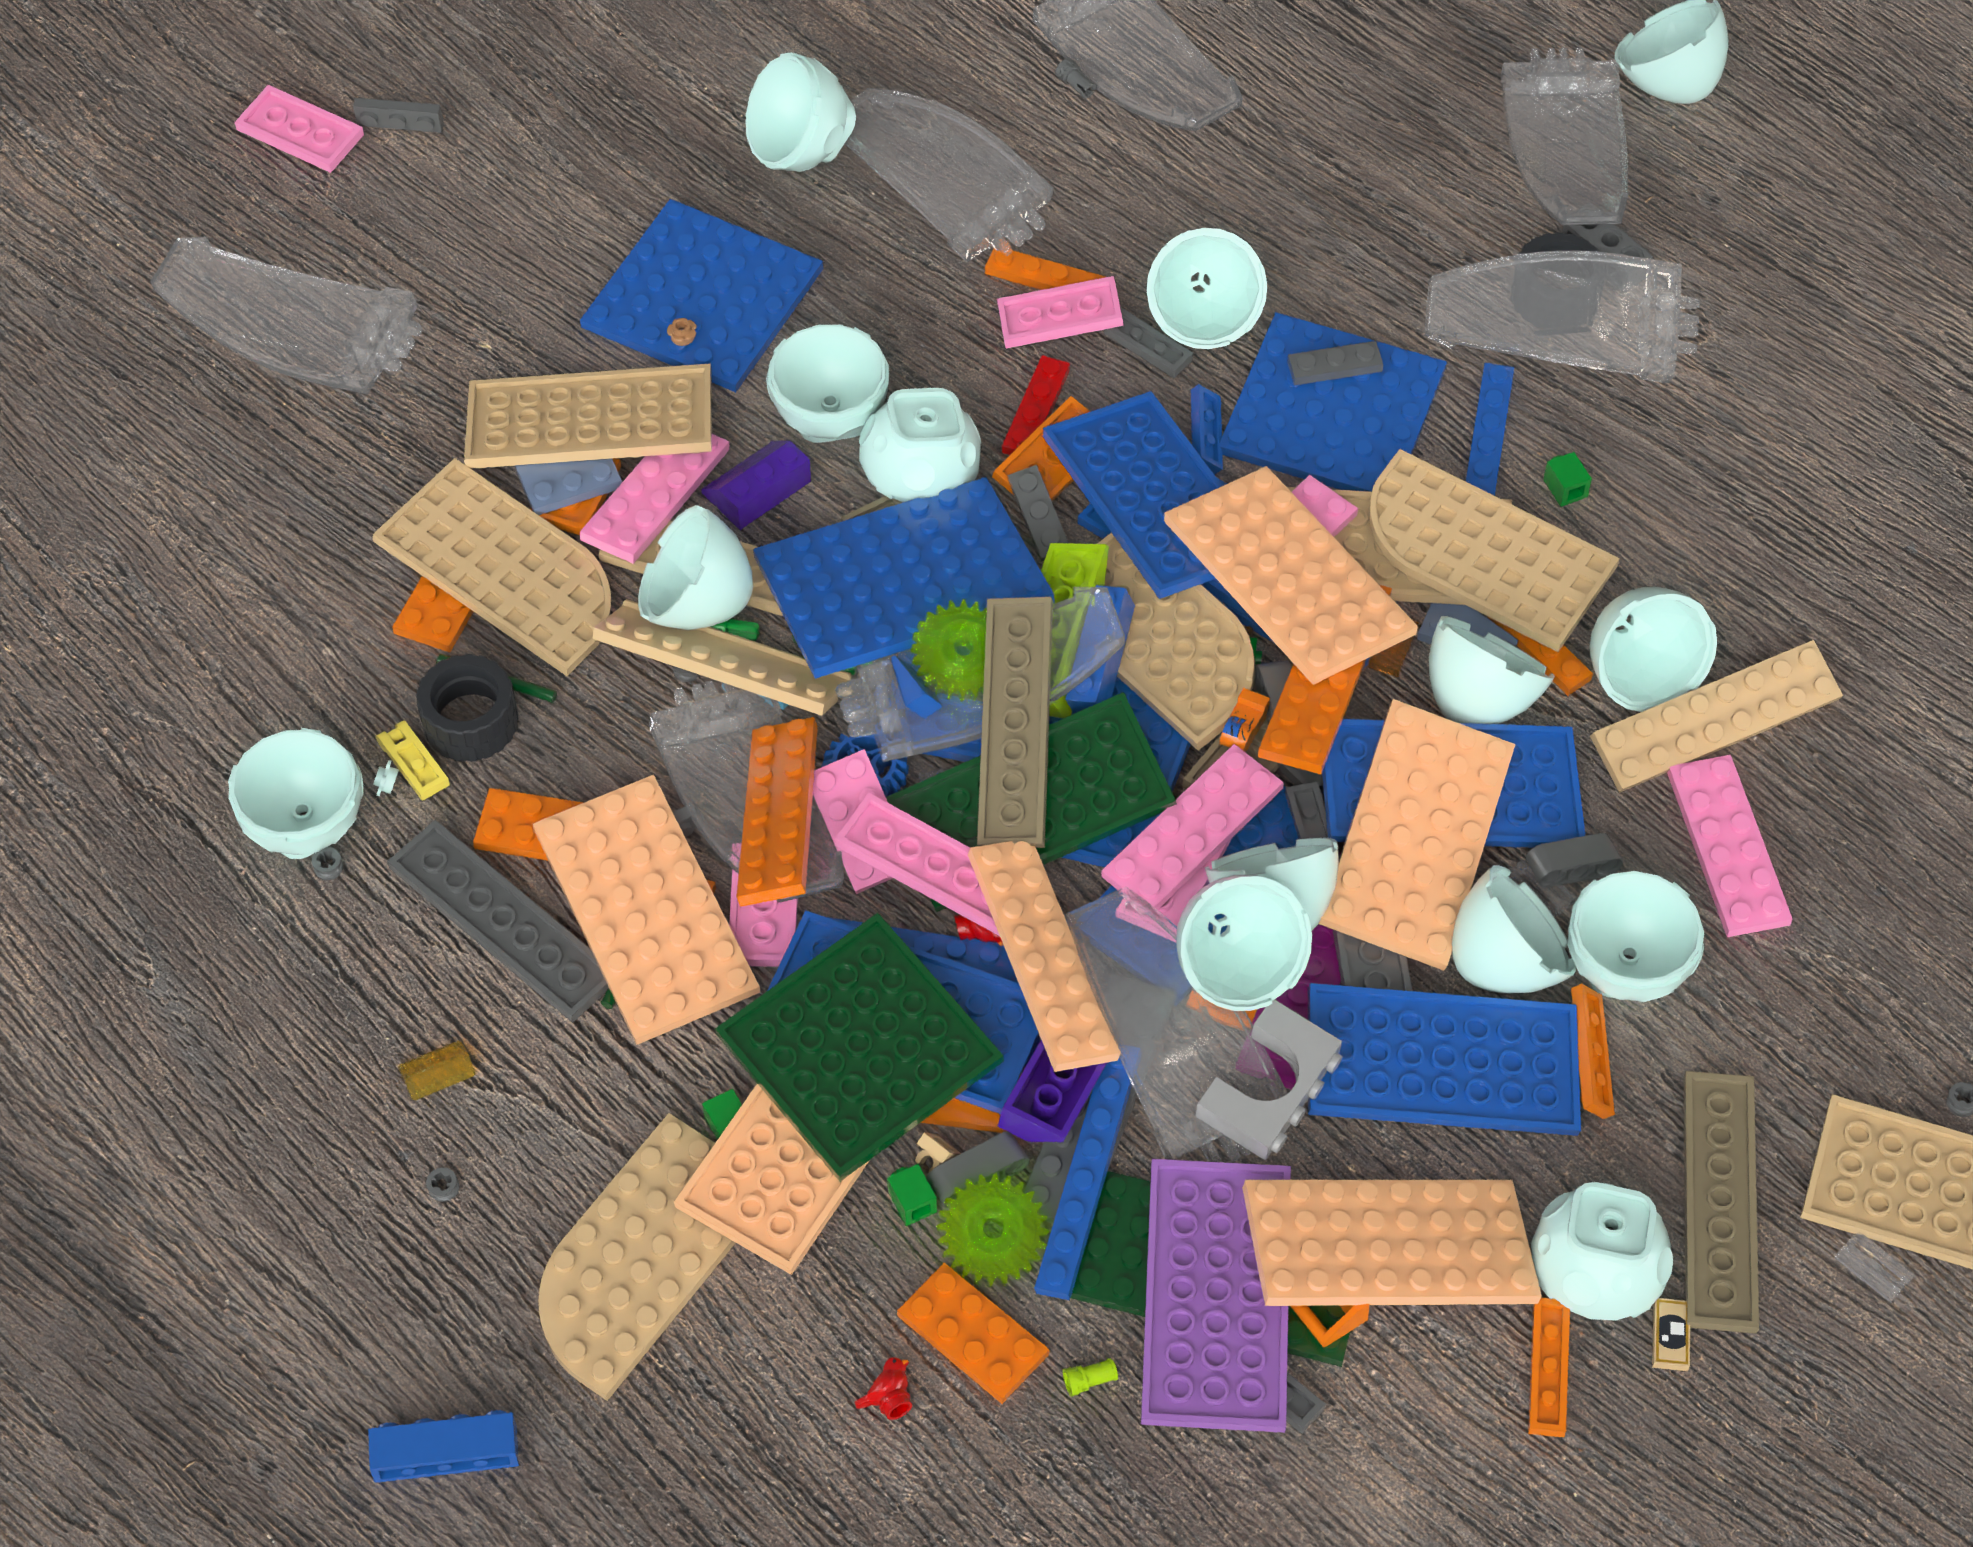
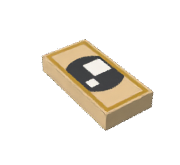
(1670, 1335)

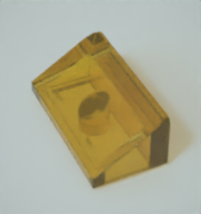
(436, 1070)

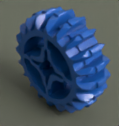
(847, 746)

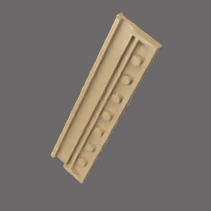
(723, 658)

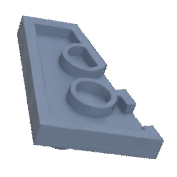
(566, 483)
(1478, 622)

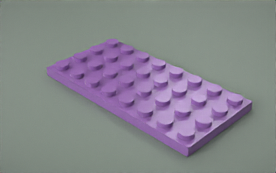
(1208, 1337)

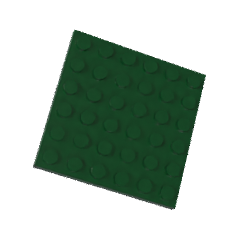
(859, 1046)

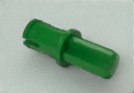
(740, 628)

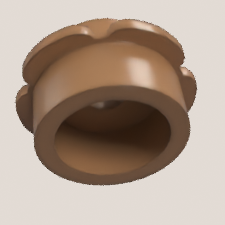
(679, 336)

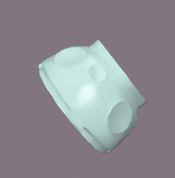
(797, 114)
(828, 381)
(919, 445)
(294, 776)
(1637, 918)
(1597, 1268)

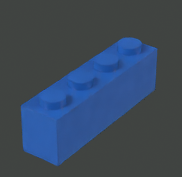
(1101, 683)
(443, 1446)

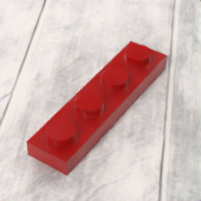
(1037, 401)

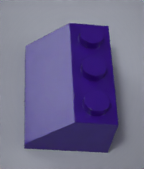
(759, 482)
(1047, 1101)

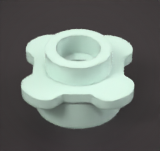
(385, 778)

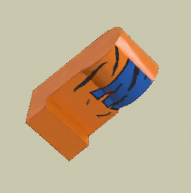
(1245, 720)

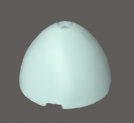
(1677, 52)
(1225, 306)
(697, 575)
(1658, 652)
(1481, 676)
(1305, 869)
(1508, 938)
(1258, 951)

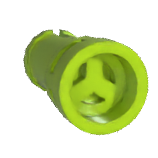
(1080, 1378)

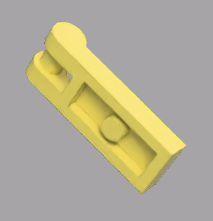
(413, 760)

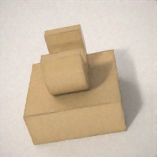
(936, 1148)

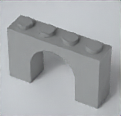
(1260, 1123)

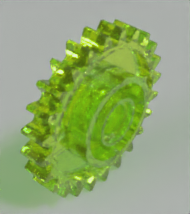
(937, 651)
(986, 1255)

